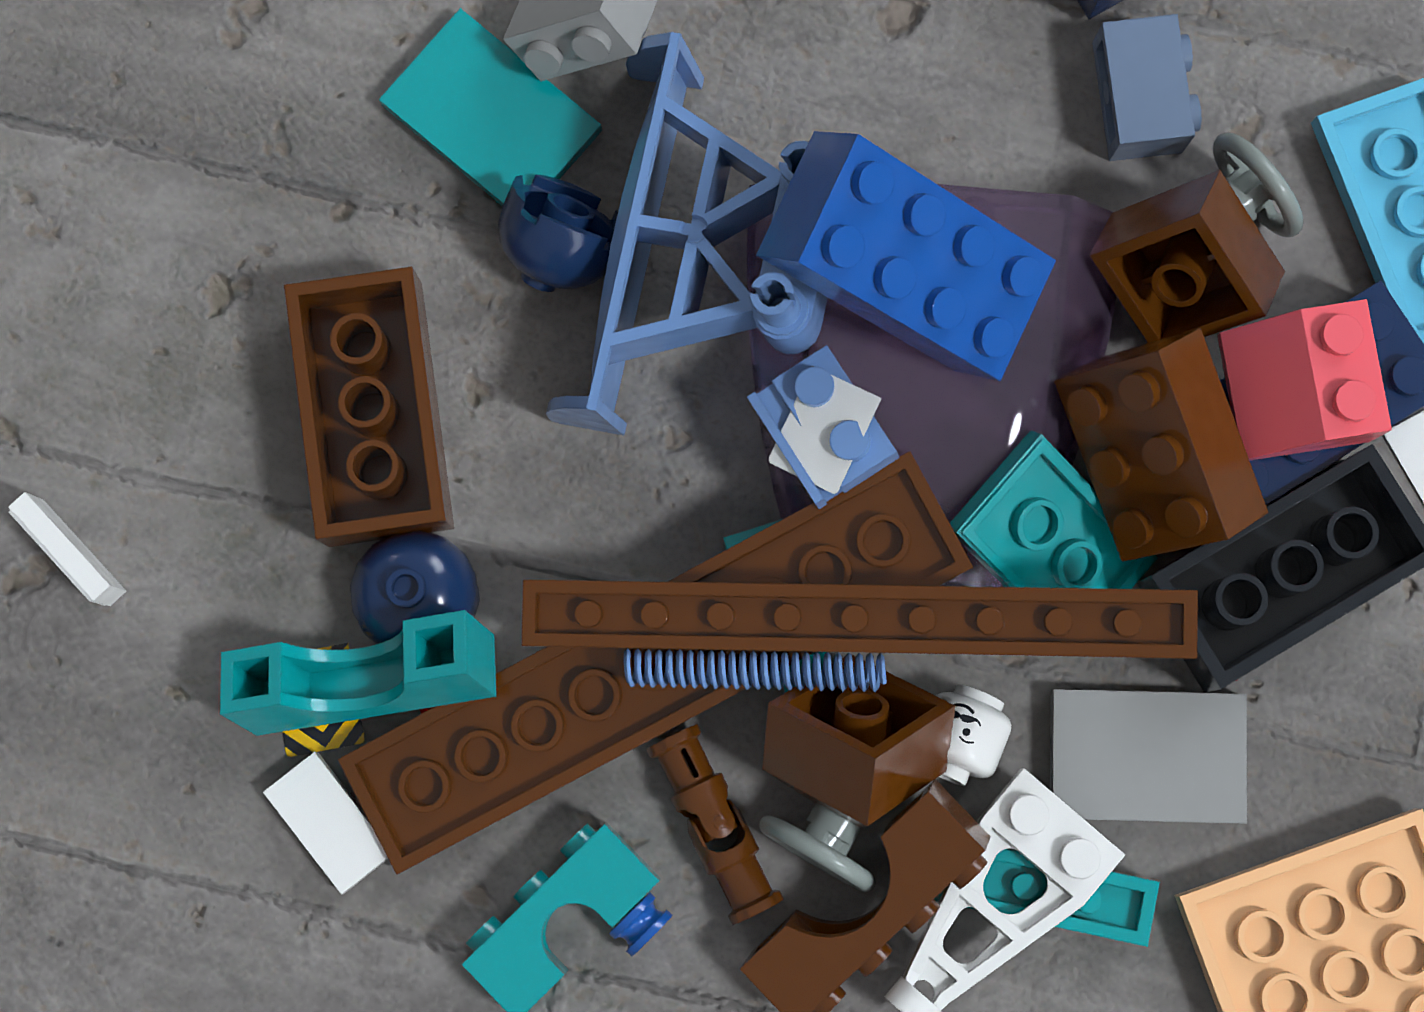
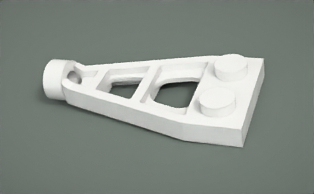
(1054, 841)

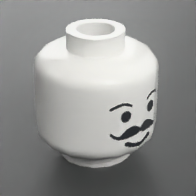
(977, 734)

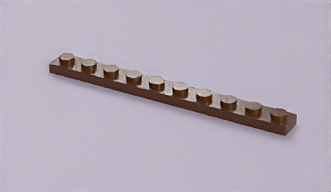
(861, 618)

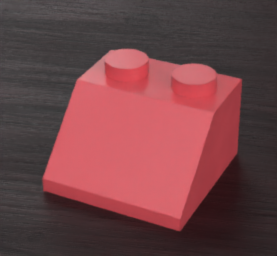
(1305, 380)

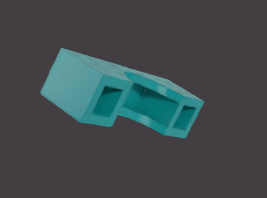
(295, 687)

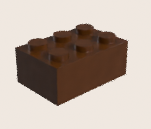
(1162, 446)

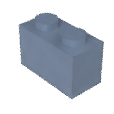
(1145, 87)

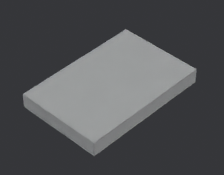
(1150, 755)

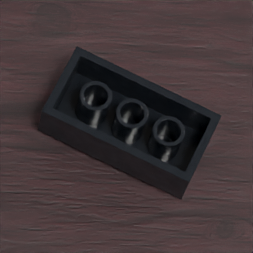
(1297, 567)

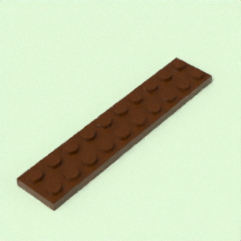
(572, 705)

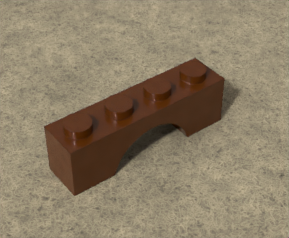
(811, 957)

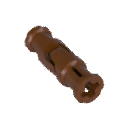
(702, 799)

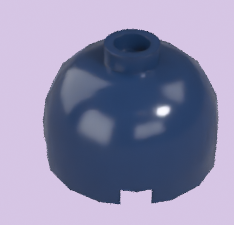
(555, 233)
(410, 579)

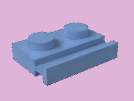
(815, 388)

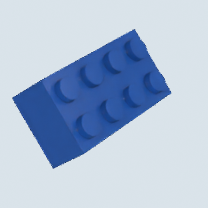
(906, 255)

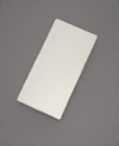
(66, 550)
(327, 822)

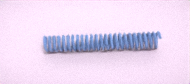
(841, 677)

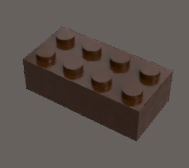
(368, 406)

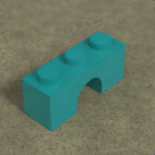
(514, 956)

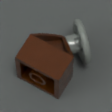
(1194, 249)
(853, 760)

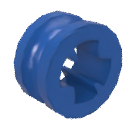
(640, 924)

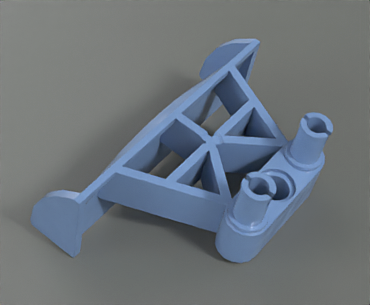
(782, 308)

